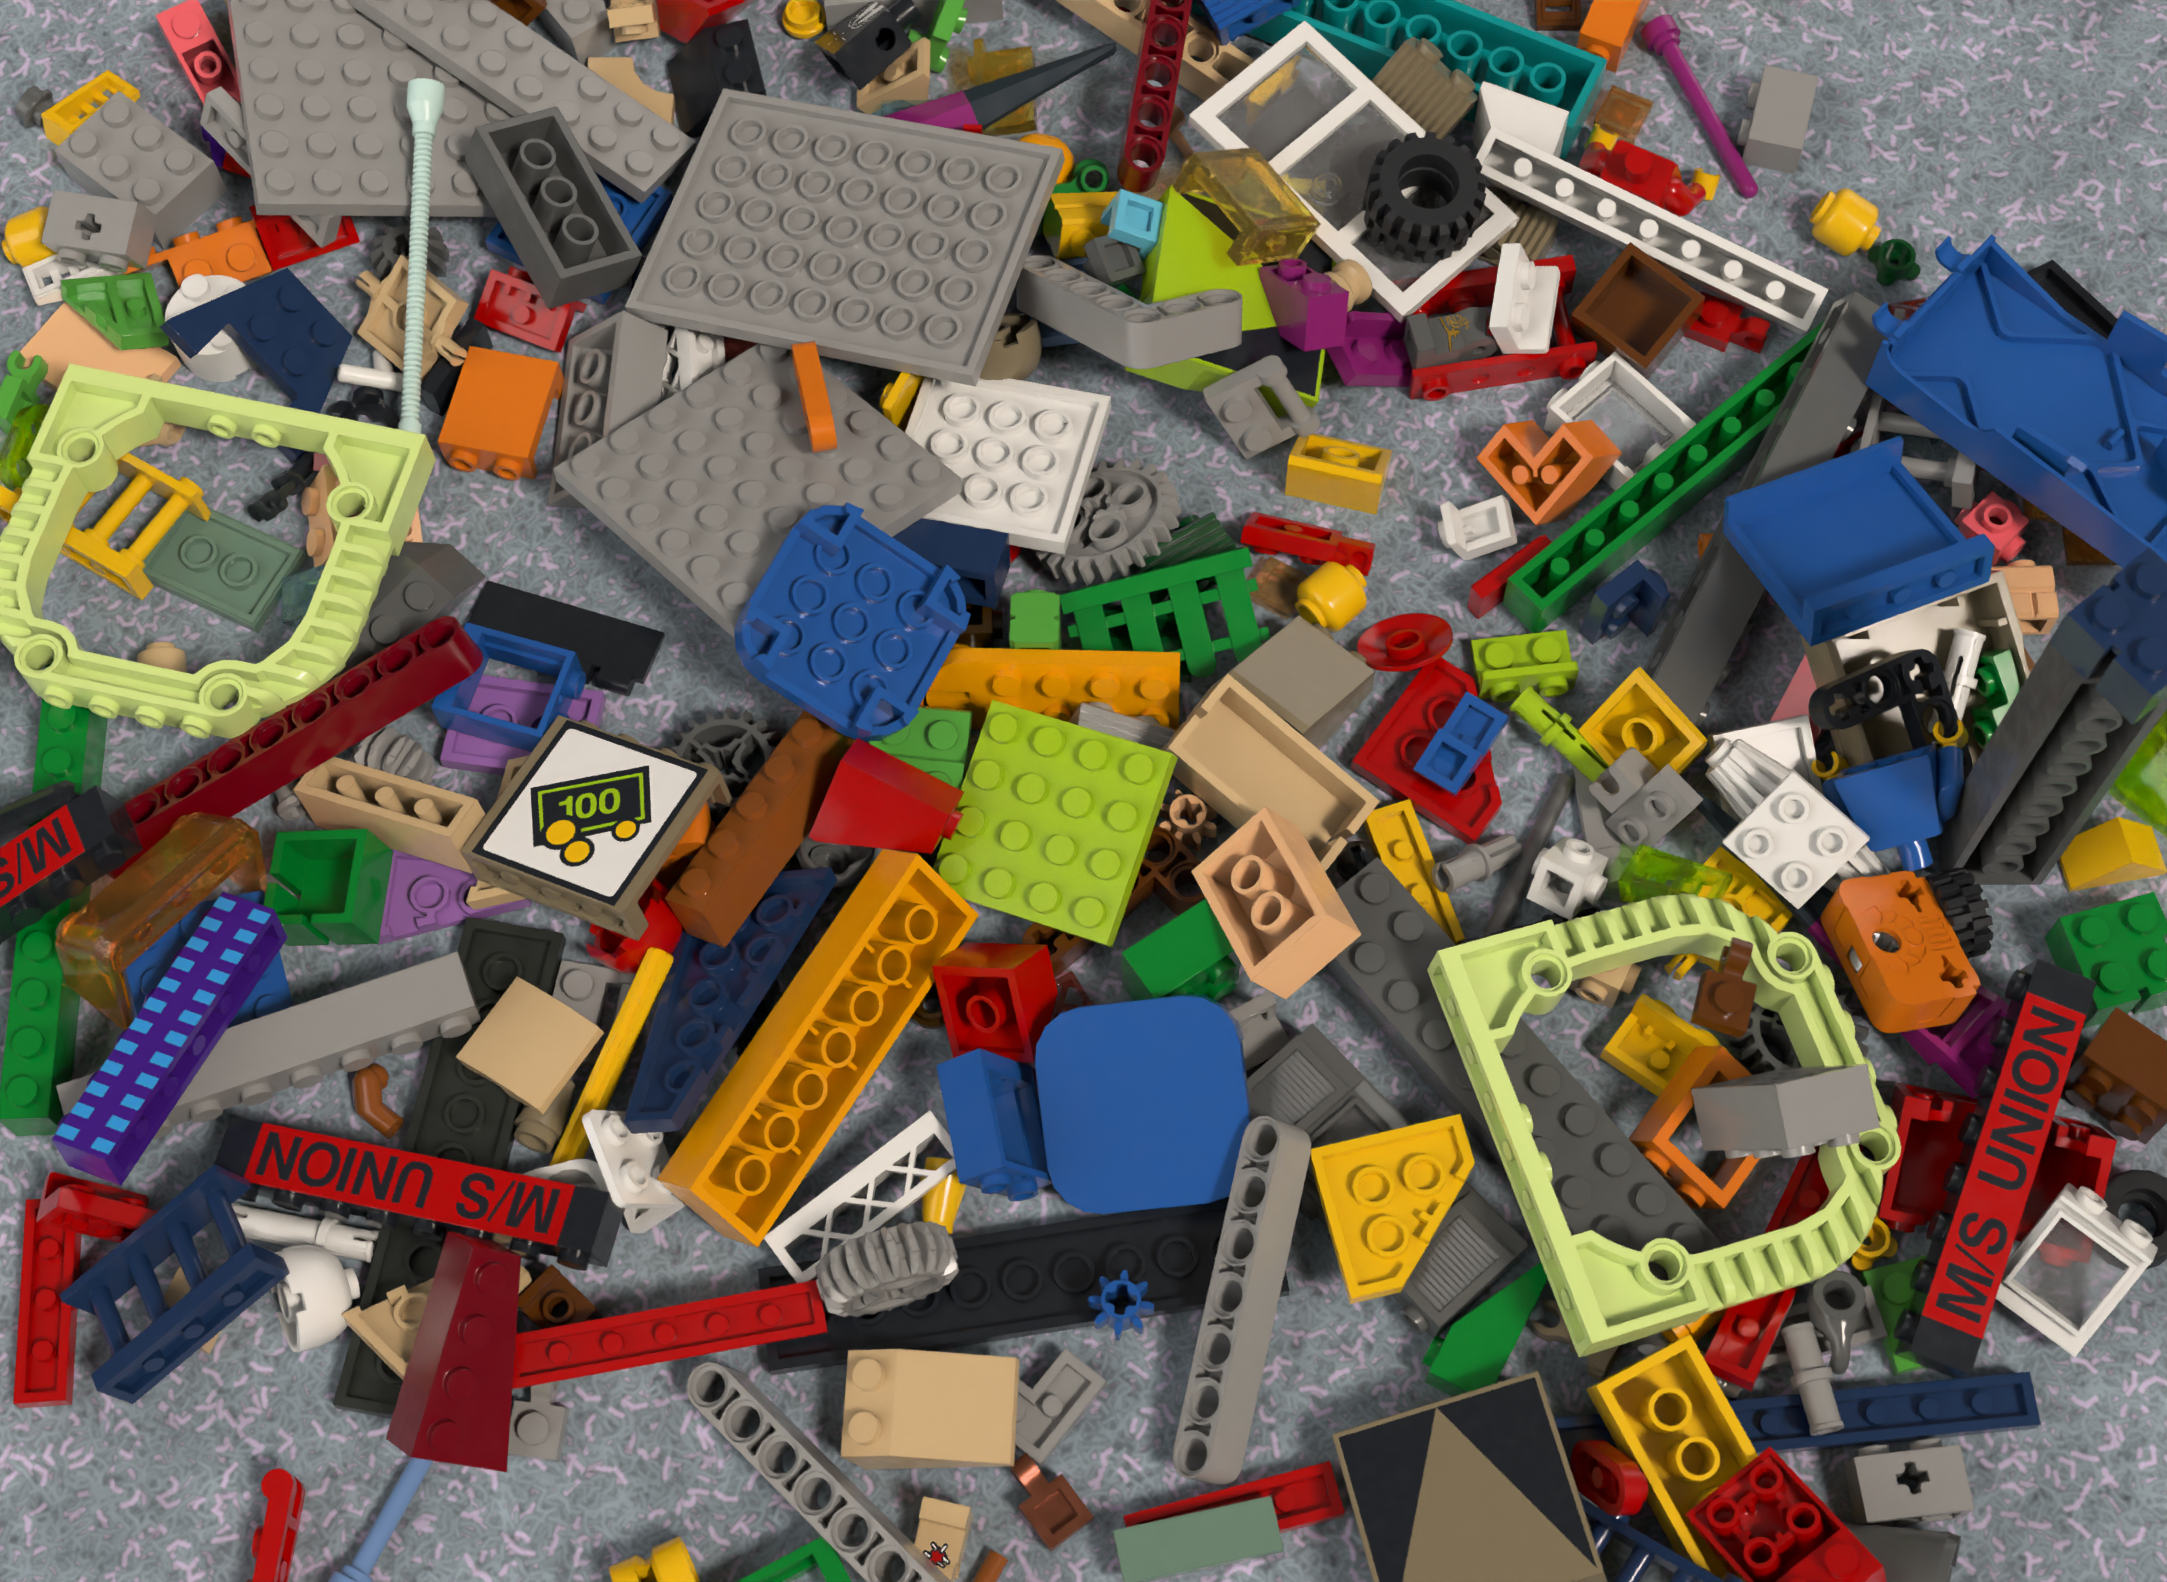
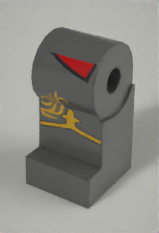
(1448, 338)

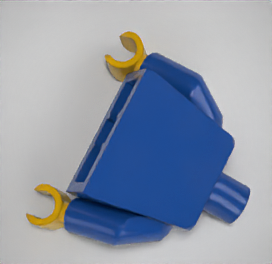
(1901, 795)

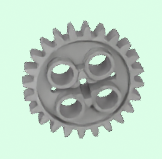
(1117, 522)

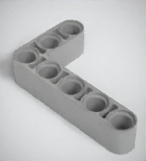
(1123, 326)

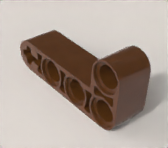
(1153, 878)

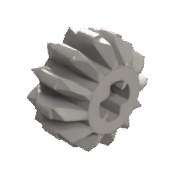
(395, 754)

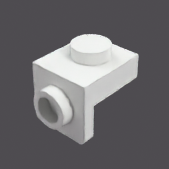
(1477, 528)

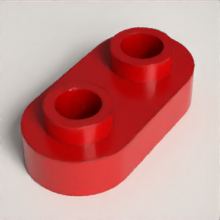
(1608, 1477)

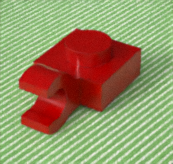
(1723, 323)

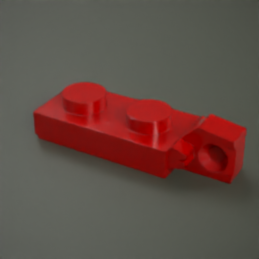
(1310, 542)

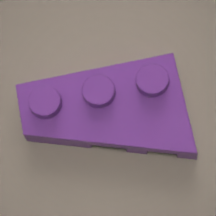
(429, 898)

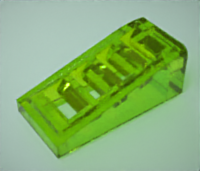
(1664, 866)

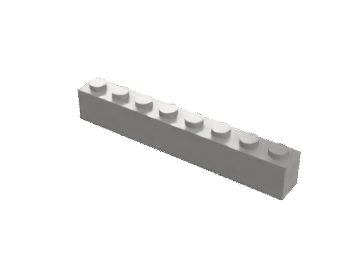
(322, 1038)

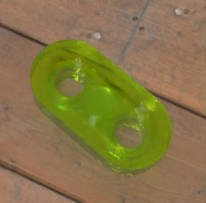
(18, 445)

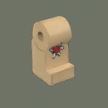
(943, 1534)

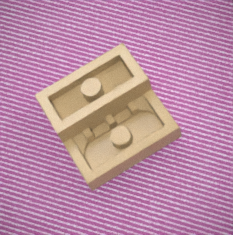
(530, 1045)

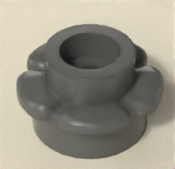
(32, 104)

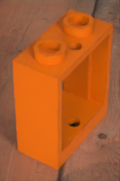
(1702, 1067)

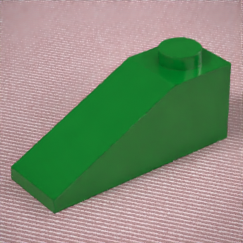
(1484, 1338)

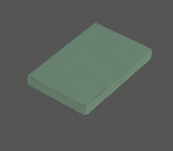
(223, 567)

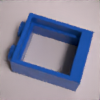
(453, 704)
(994, 1124)

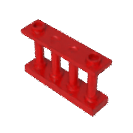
(1477, 289)

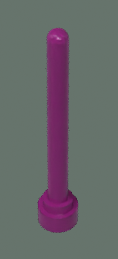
(1663, 37)

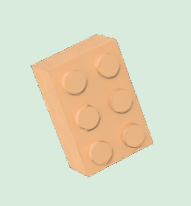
(1275, 903)

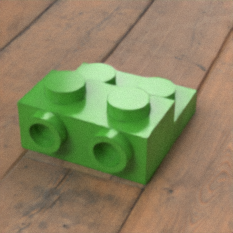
(934, 743)

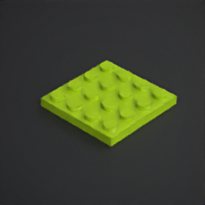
(1054, 822)

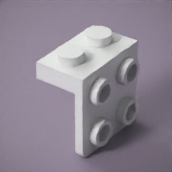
(631, 1169)

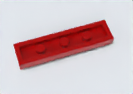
(44, 1323)
(1298, 1498)

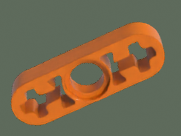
(814, 396)

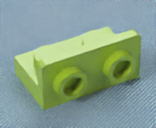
(1512, 663)

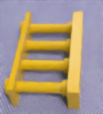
(91, 546)

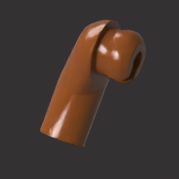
(369, 1103)

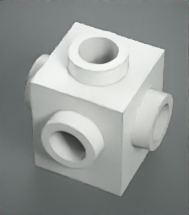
(1568, 877)

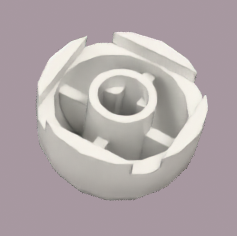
(314, 1296)

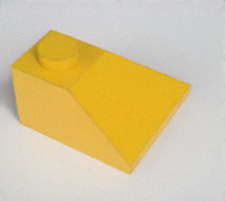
(1647, 720)

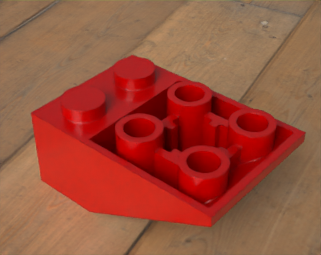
(1778, 1530)

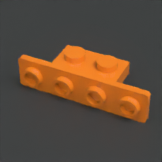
(229, 252)

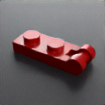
(276, 1538)

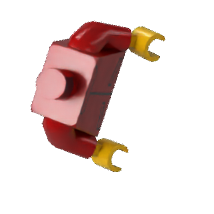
(1645, 173)

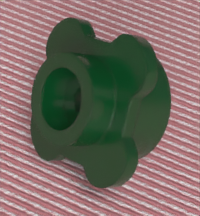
(1899, 251)

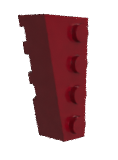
(462, 1360)

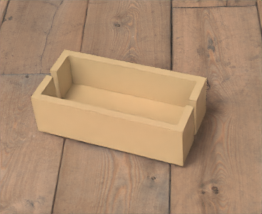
(1249, 758)

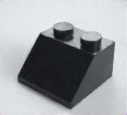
(713, 61)

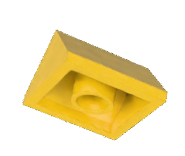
(1337, 472)

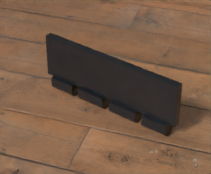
(602, 643)

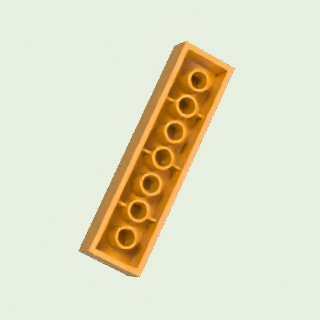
(818, 1048)

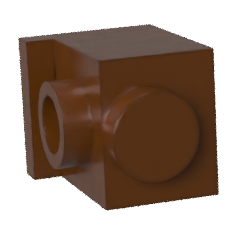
(547, 1294)

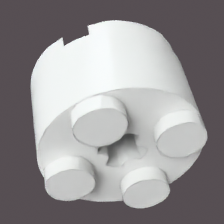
(222, 355)

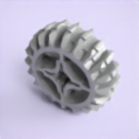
(886, 1268)

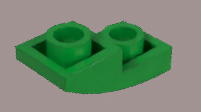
(1999, 686)

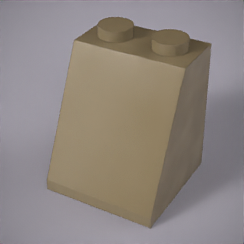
(1307, 679)

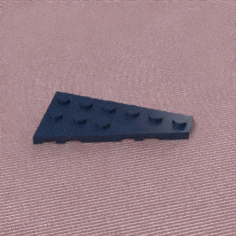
(714, 995)

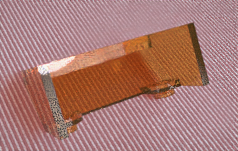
(150, 900)

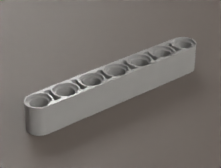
(1241, 1302)
(806, 1477)

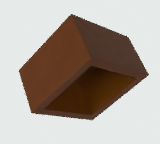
(1637, 311)
(2122, 1077)

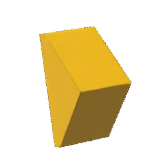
(2112, 855)

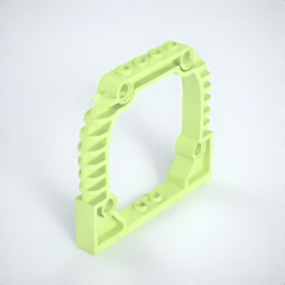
(110, 413)
(1598, 1284)

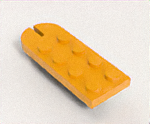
(1058, 682)

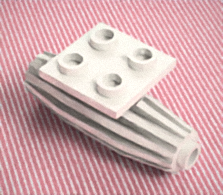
(1787, 825)

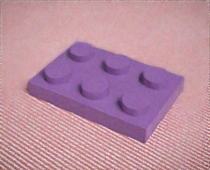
(517, 703)

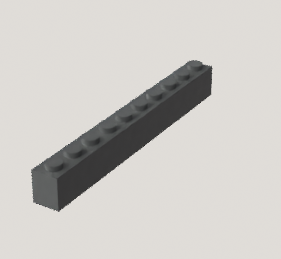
(1804, 433)

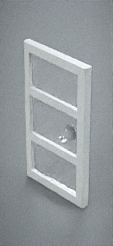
(1321, 134)

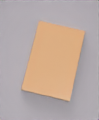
(74, 340)

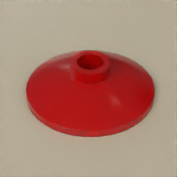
(1405, 642)

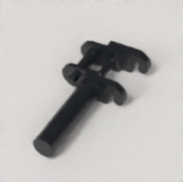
(284, 484)

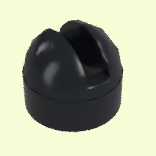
(1347, 862)

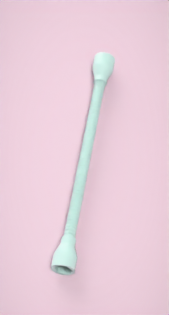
(425, 107)

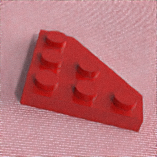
(1404, 736)

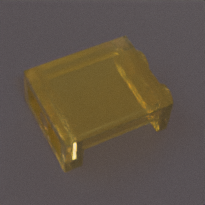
(1256, 201)

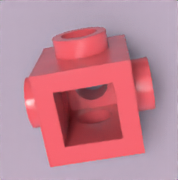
(1999, 521)

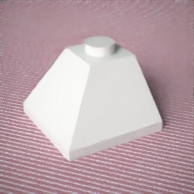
(1520, 117)

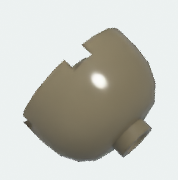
(1014, 349)

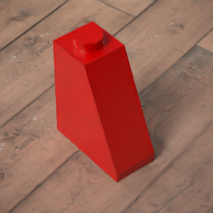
(886, 804)

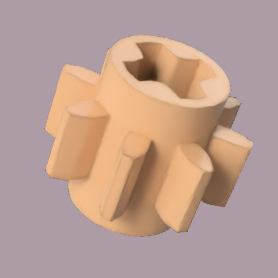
(1195, 809)

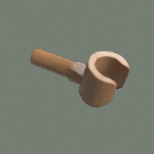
(1176, 135)

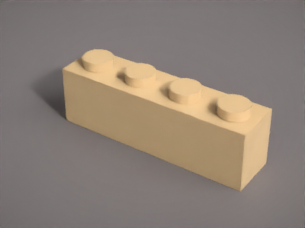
(394, 808)

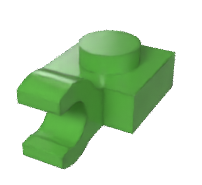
(20, 387)

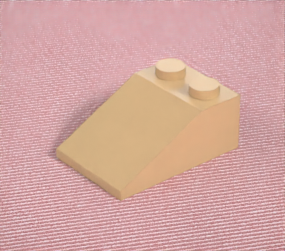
(929, 1409)

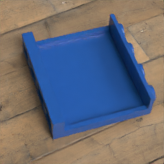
(1852, 543)

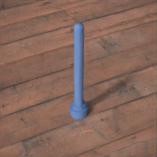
(384, 1524)

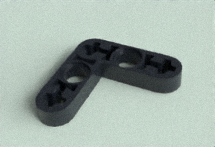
(1898, 692)

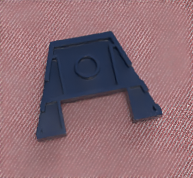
(279, 330)

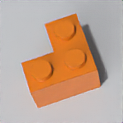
(1547, 473)

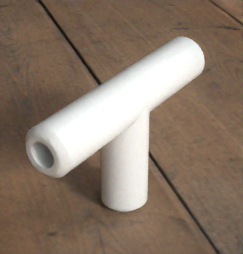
(379, 377)

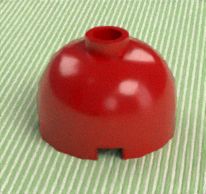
(625, 953)

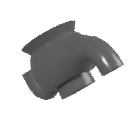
(1835, 1310)

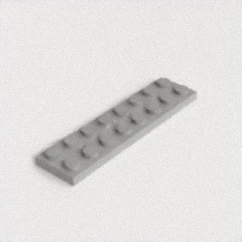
(530, 75)

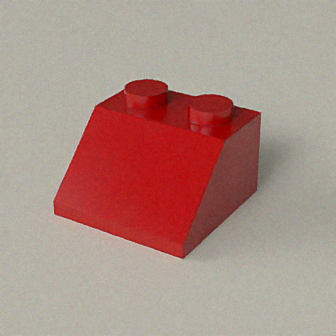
(996, 997)

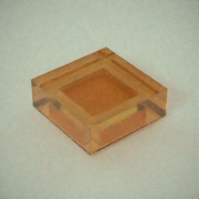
(1623, 114)
(1277, 587)

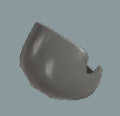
(846, 861)

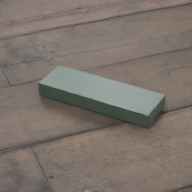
(1198, 1541)

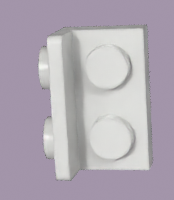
(1523, 303)

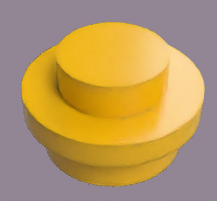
(804, 18)

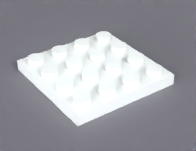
(1018, 454)

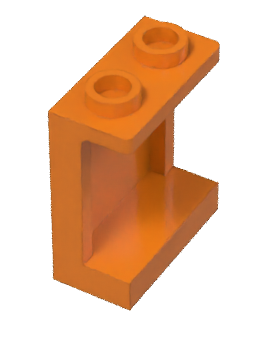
(499, 412)

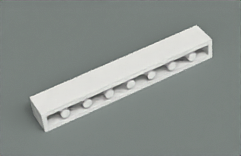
(1659, 233)

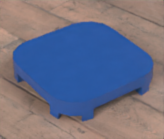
(850, 623)
(1143, 1102)

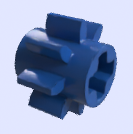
(1109, 1297)

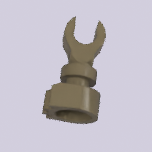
(1598, 1363)

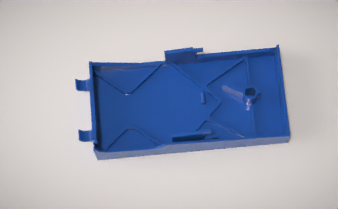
(2037, 397)

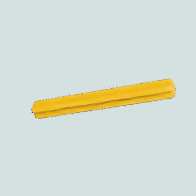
(615, 1052)

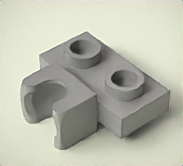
(1644, 803)

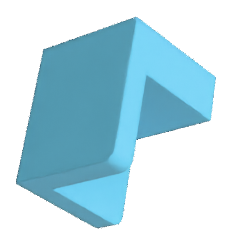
(1134, 220)

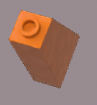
(1611, 28)

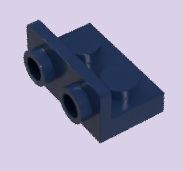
(1631, 596)

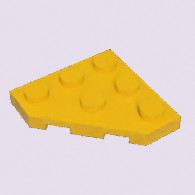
(1389, 1198)

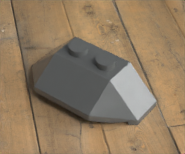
(416, 589)

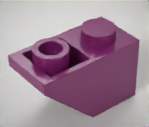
(1305, 305)

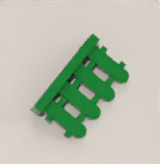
(1185, 603)

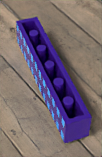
(169, 1039)

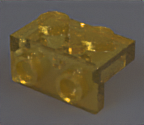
(994, 65)

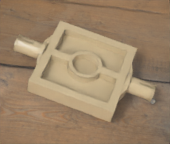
(387, 312)

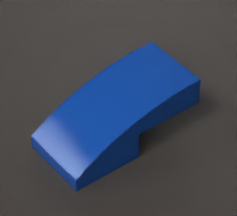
(1461, 744)

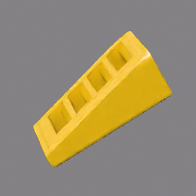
(63, 118)

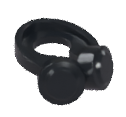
(367, 402)

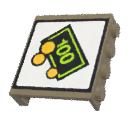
(591, 823)

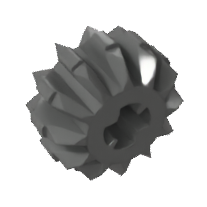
(396, 242)

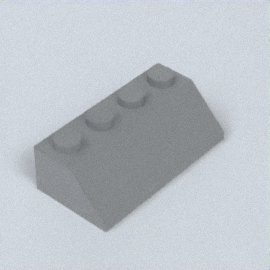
(608, 381)

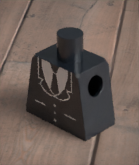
(853, 46)

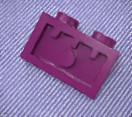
(1373, 351)

